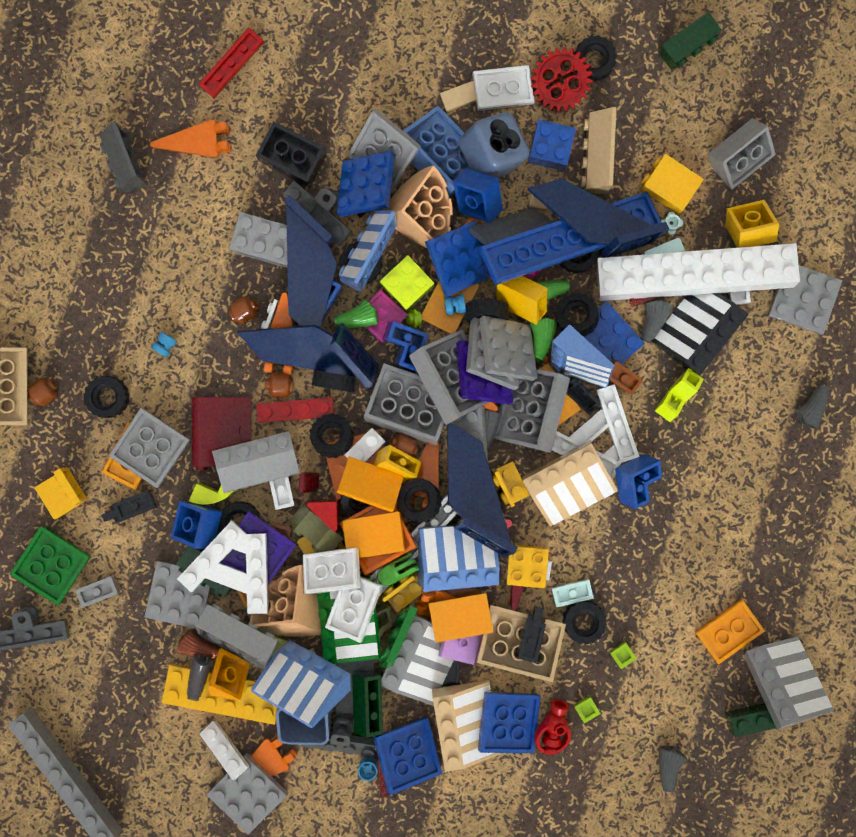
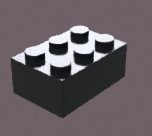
(291, 154)

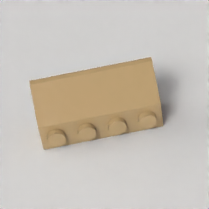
(599, 151)

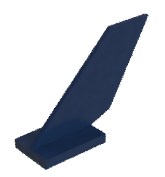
(596, 219)
(309, 265)
(313, 349)
(474, 493)

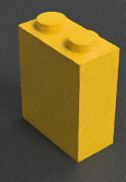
(671, 183)
(524, 298)

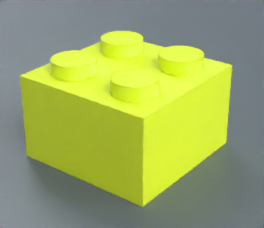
(407, 283)

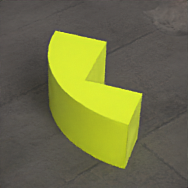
(678, 394)
(204, 494)

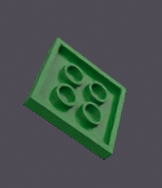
(50, 565)
(397, 637)

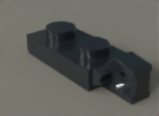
(131, 507)
(532, 636)

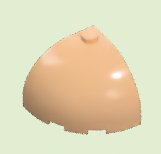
(422, 206)
(290, 609)

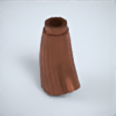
(192, 644)

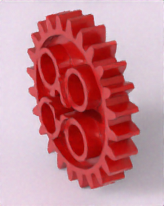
(555, 63)

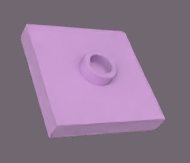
(461, 649)

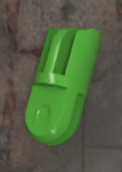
(393, 573)

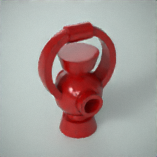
(556, 726)

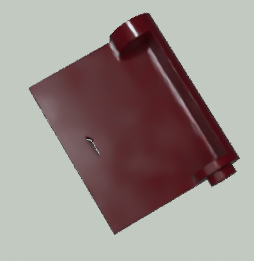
(217, 426)

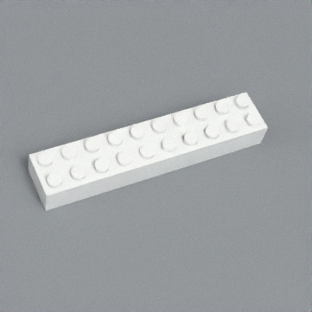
(698, 272)

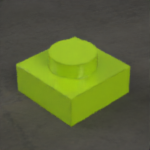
(622, 655)
(586, 709)

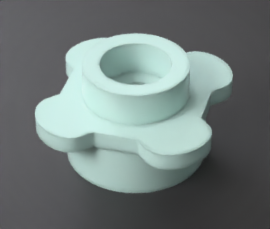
(677, 222)

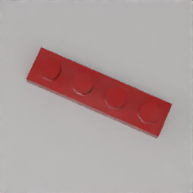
(231, 63)
(294, 410)

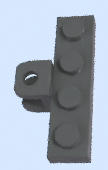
(320, 209)
(29, 631)
(343, 740)

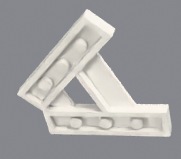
(611, 417)
(252, 583)

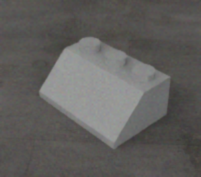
(742, 153)

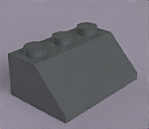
(121, 158)

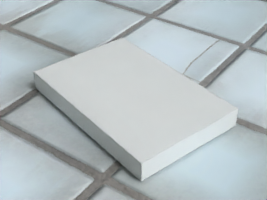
(503, 87)
(331, 571)
(354, 610)

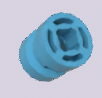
(455, 305)
(165, 340)
(365, 771)

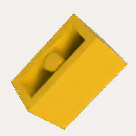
(398, 462)

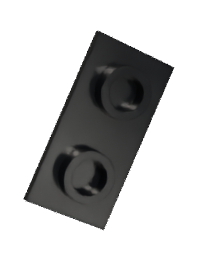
(582, 396)

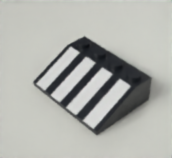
(699, 329)

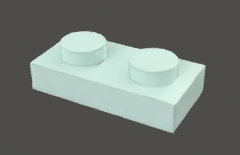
(572, 593)

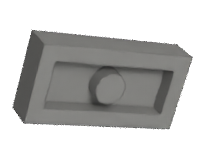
(97, 591)

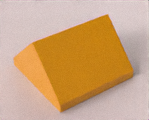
(228, 676)

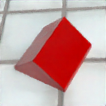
(327, 511)

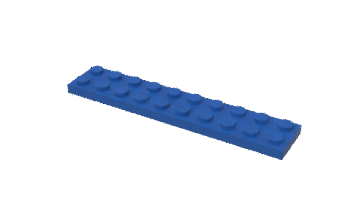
(551, 244)

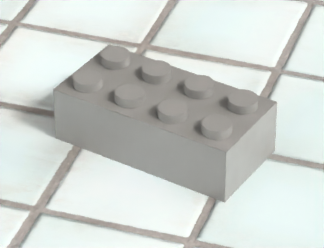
(260, 239)

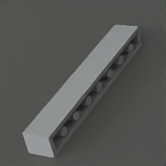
(64, 775)

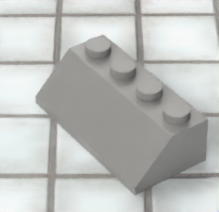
(255, 462)

